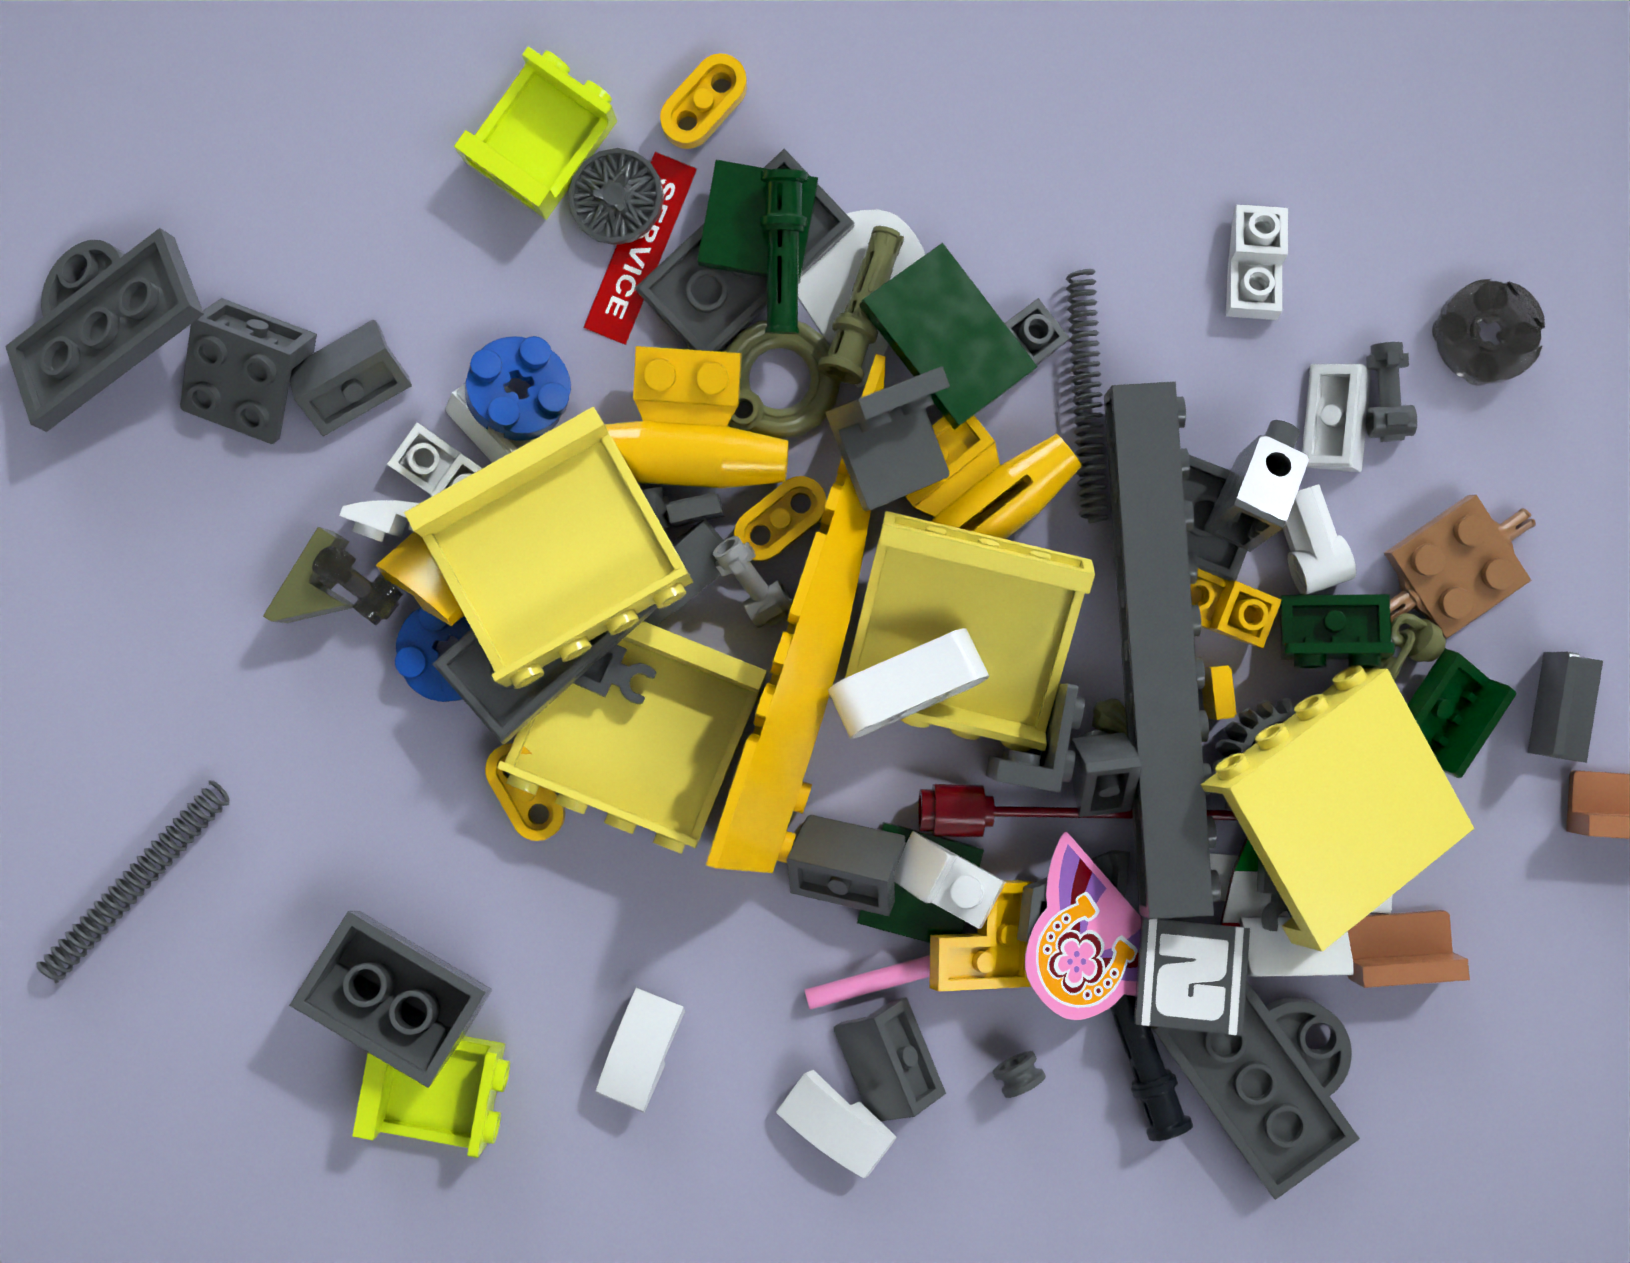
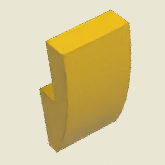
(416, 572)
(1234, 608)

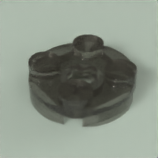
(1518, 338)

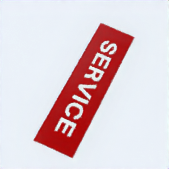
(617, 301)

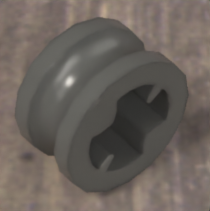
(1019, 1074)

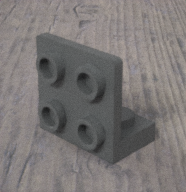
(242, 368)
(891, 440)
(1056, 762)

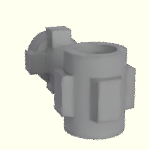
(766, 602)

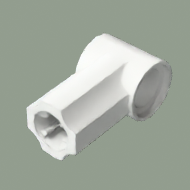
(1316, 553)

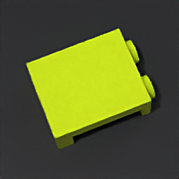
(540, 132)
(450, 1111)

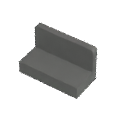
(347, 378)
(1565, 706)
(845, 864)
(890, 1062)

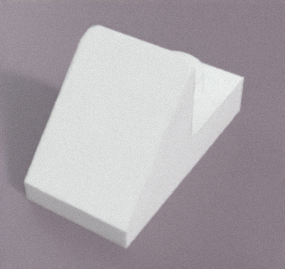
(947, 880)

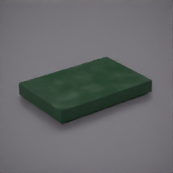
(940, 319)

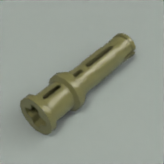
(853, 327)

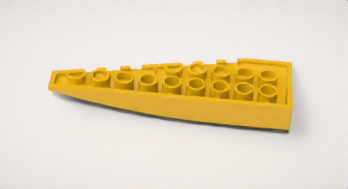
(794, 701)

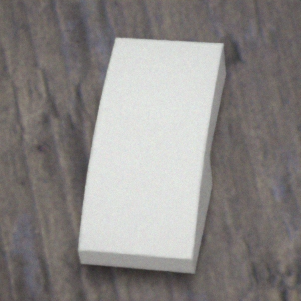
(1256, 262)
(431, 461)
(378, 517)
(640, 1050)
(834, 1126)

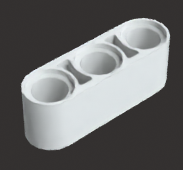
(908, 683)

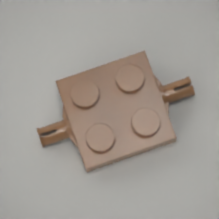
(1458, 565)

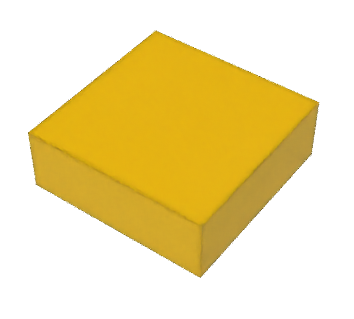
(1219, 693)

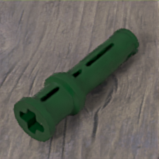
(783, 224)

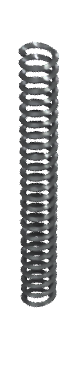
(1086, 477)
(69, 946)

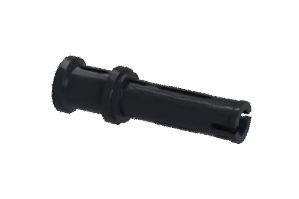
(1152, 1081)

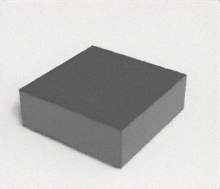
(695, 509)

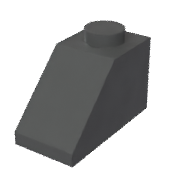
(1104, 773)

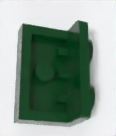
(1335, 628)
(1458, 710)

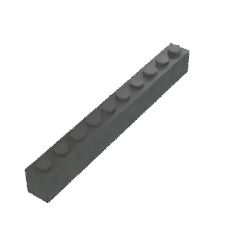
(1159, 649)

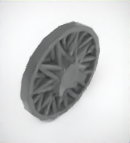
(616, 196)

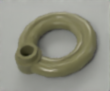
(821, 392)

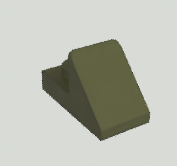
(301, 592)

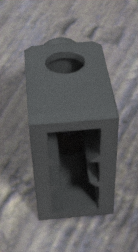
(1259, 488)

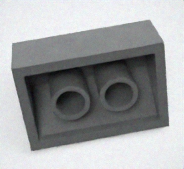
(390, 997)

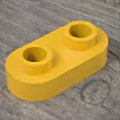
(700, 101)
(780, 519)
(519, 803)

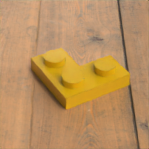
(985, 958)

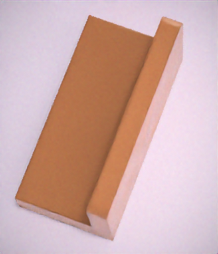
(1599, 804)
(1405, 950)

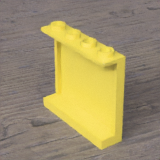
(550, 549)
(1008, 596)
(647, 760)
(1342, 803)

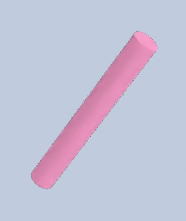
(868, 982)

